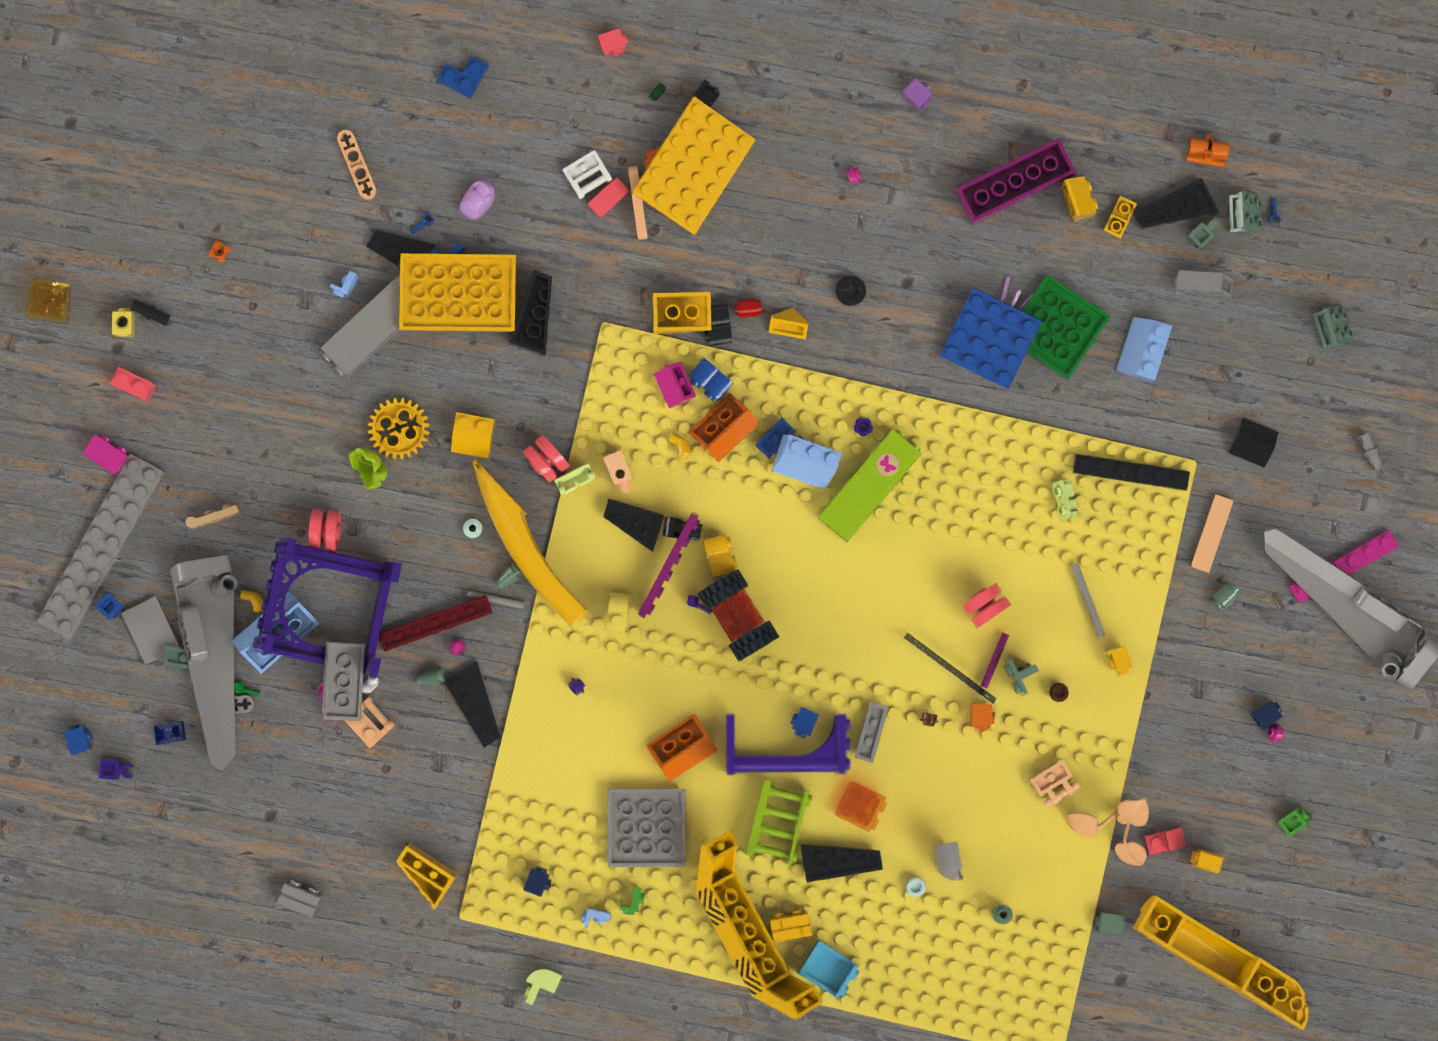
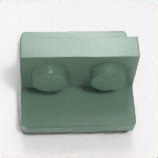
(1245, 212)
(1333, 327)
(1024, 671)

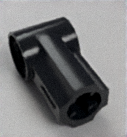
(674, 526)

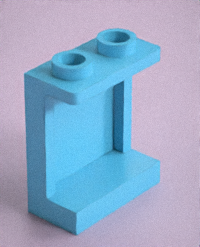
(829, 969)

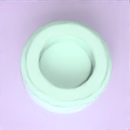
(915, 887)

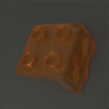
(861, 806)

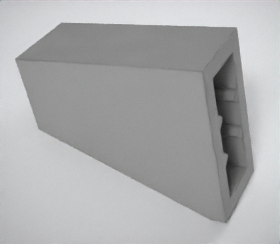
(1204, 283)

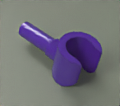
(693, 602)

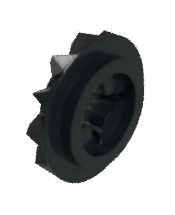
(845, 283)

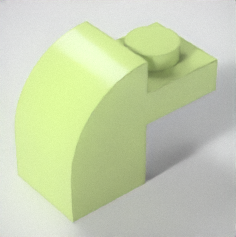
(541, 978)

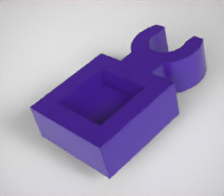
(112, 769)

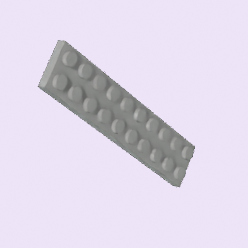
(100, 547)

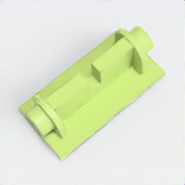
(578, 476)
(1062, 491)

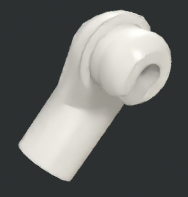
(370, 684)

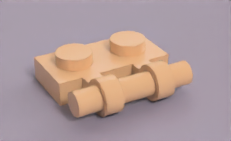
(1051, 778)

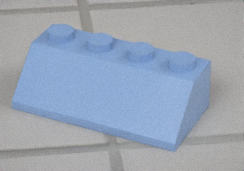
(299, 621)

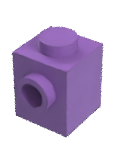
(917, 94)

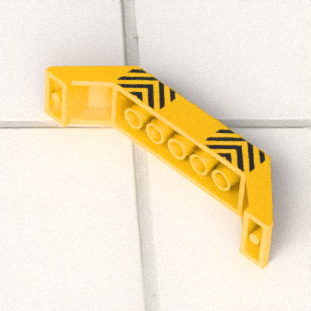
(745, 933)

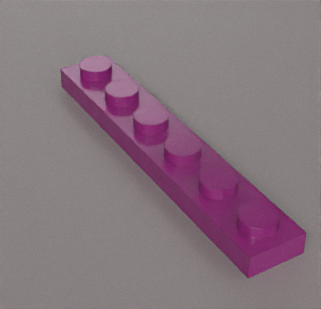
(673, 558)

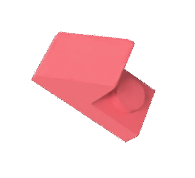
(1165, 841)

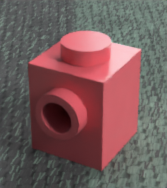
(613, 42)

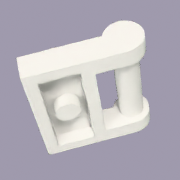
(583, 169)

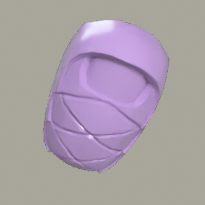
(477, 199)

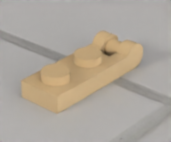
(211, 516)

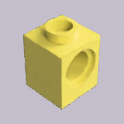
(126, 331)

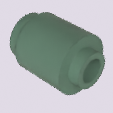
(1225, 596)
(996, 911)

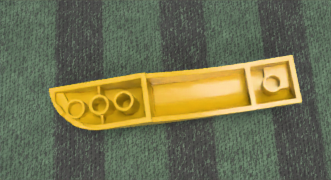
(517, 538)
(1223, 961)

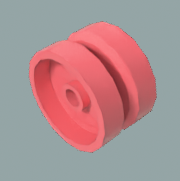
(545, 459)
(325, 529)
(986, 605)

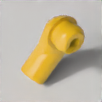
(683, 446)
(254, 597)

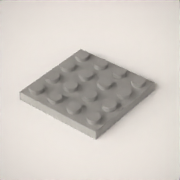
(646, 828)

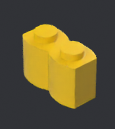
(719, 555)
(1206, 860)

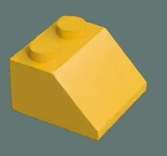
(1079, 198)
(472, 435)

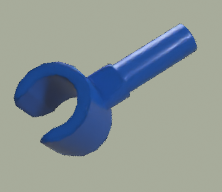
(1274, 212)
(422, 223)

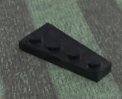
(471, 696)

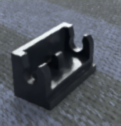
(706, 94)

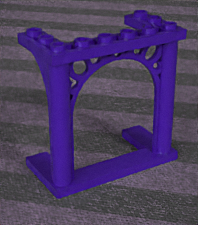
(288, 550)
(827, 758)

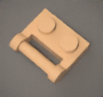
(366, 728)

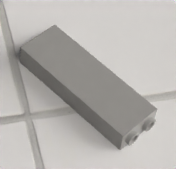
(365, 331)

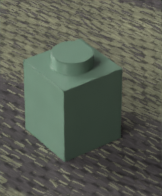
(1109, 923)

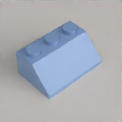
(1144, 349)
(806, 461)

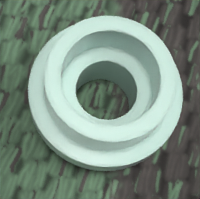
(477, 532)

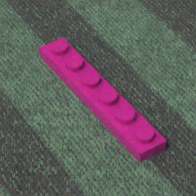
(1356, 559)

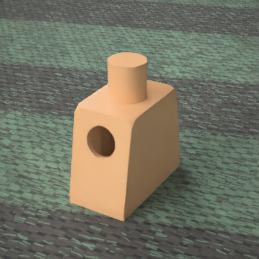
(614, 461)

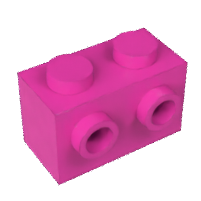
(674, 385)
(105, 454)

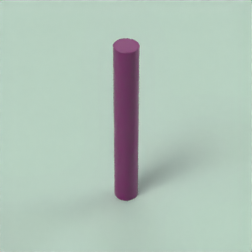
(994, 660)

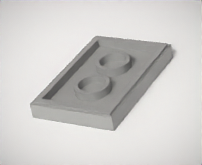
(150, 629)

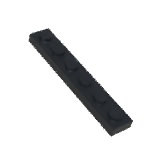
(1131, 472)

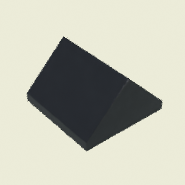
(1254, 442)

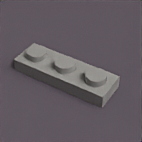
(871, 732)

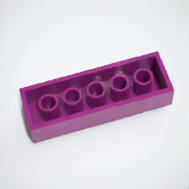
(1015, 182)

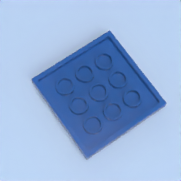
(991, 338)

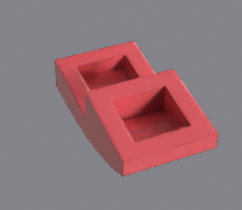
(608, 197)

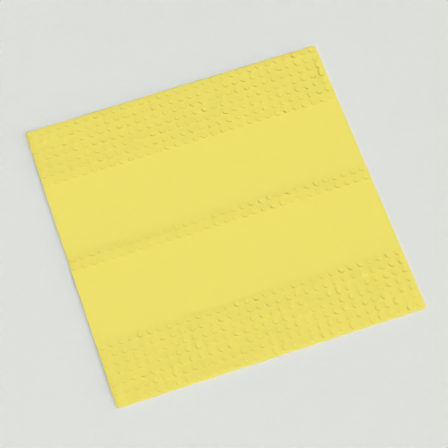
(956, 523)

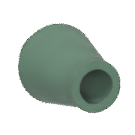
(509, 575)
(433, 676)

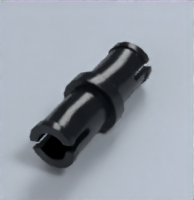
(150, 312)

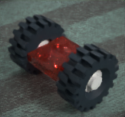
(738, 615)

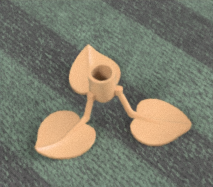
(1128, 812)

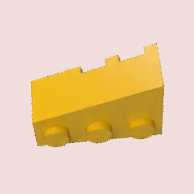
(427, 873)

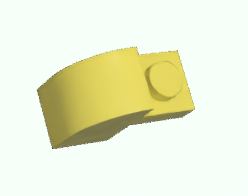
(617, 612)

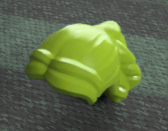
(369, 466)

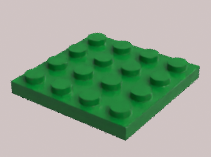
(1066, 328)

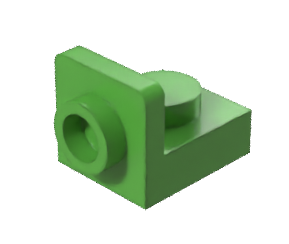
(1295, 820)

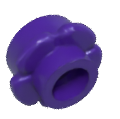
(868, 427)
(576, 686)

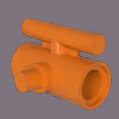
(1207, 151)

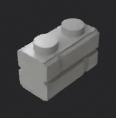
(299, 899)

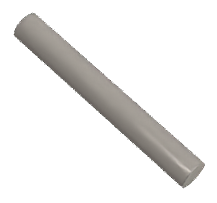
(497, 599)

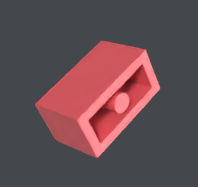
(133, 384)

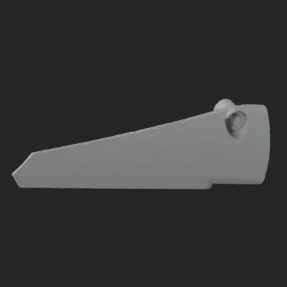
(1364, 615)
(207, 634)

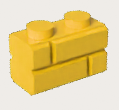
(790, 926)

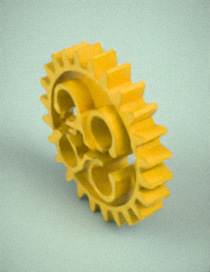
(392, 412)

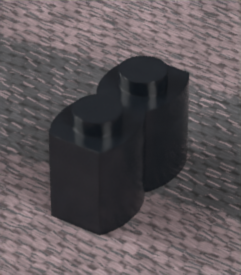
(720, 326)

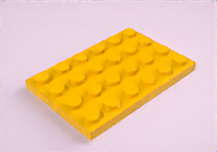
(693, 165)
(457, 292)

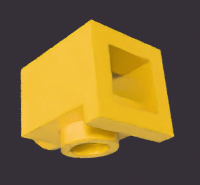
(1119, 660)

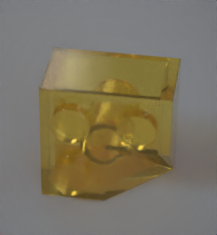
(49, 301)

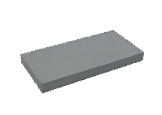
(343, 681)

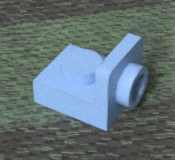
(348, 282)
(599, 916)

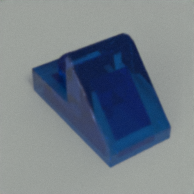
(170, 733)

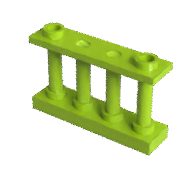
(765, 809)

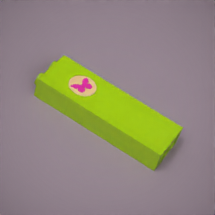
(870, 485)

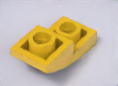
(1120, 216)

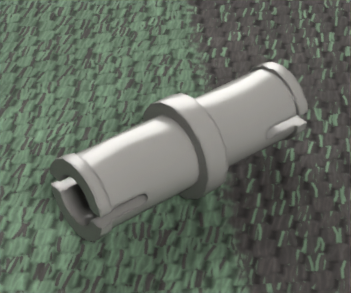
(1371, 451)

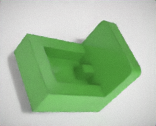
(638, 898)

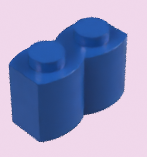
(710, 379)

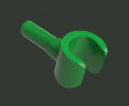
(239, 688)

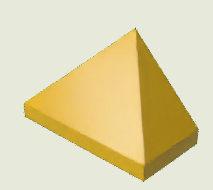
(789, 324)

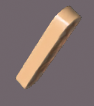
(355, 165)
(637, 204)

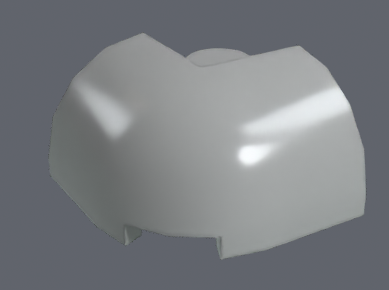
(948, 860)

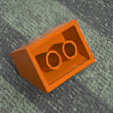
(724, 427)
(682, 747)

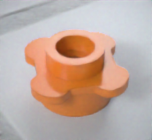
(219, 246)

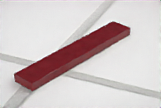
(435, 623)

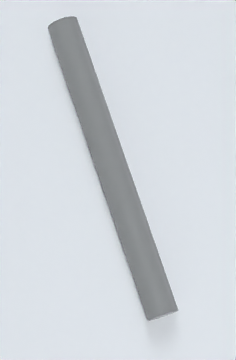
(1088, 600)

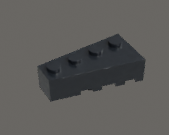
(533, 317)

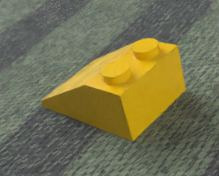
(681, 312)

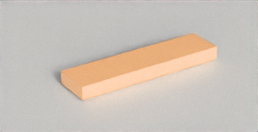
(1211, 533)

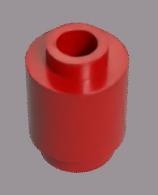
(748, 308)

